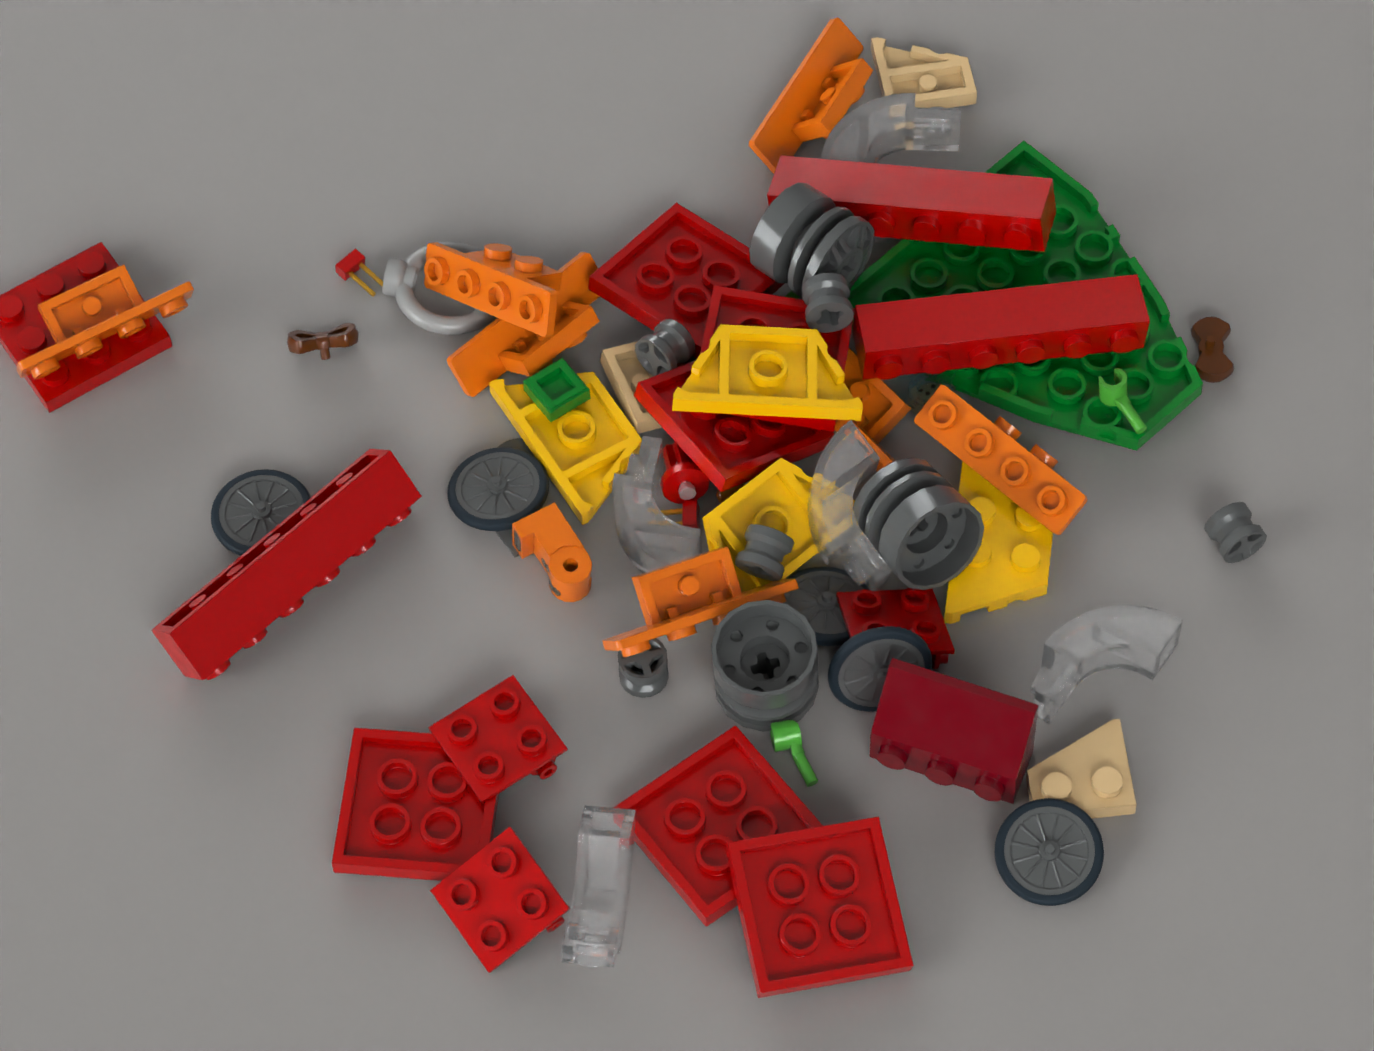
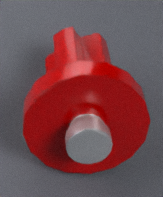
(683, 477)

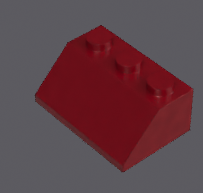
(953, 731)

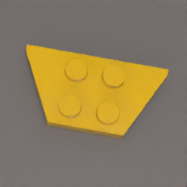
(768, 375)
(577, 448)
(770, 499)
(1011, 558)

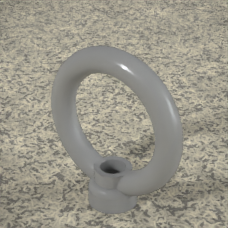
(401, 280)

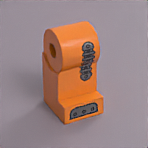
(558, 551)

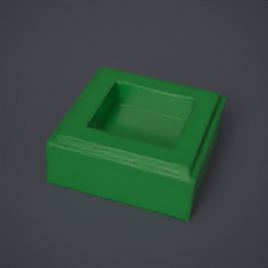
(556, 389)

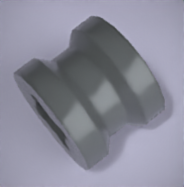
(827, 302)
(665, 348)
(1235, 532)
(764, 552)
(654, 668)

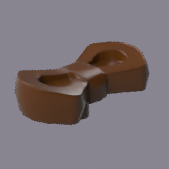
(341, 336)
(1212, 363)

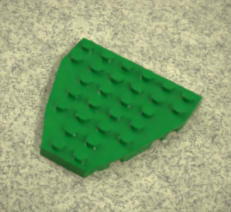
(1062, 389)

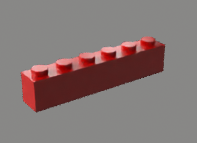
(931, 201)
(1000, 327)
(287, 564)

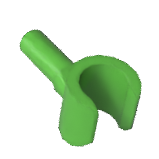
(1117, 396)
(787, 736)

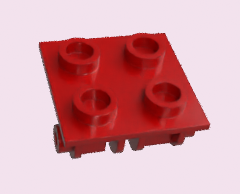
(904, 608)
(499, 739)
(500, 900)

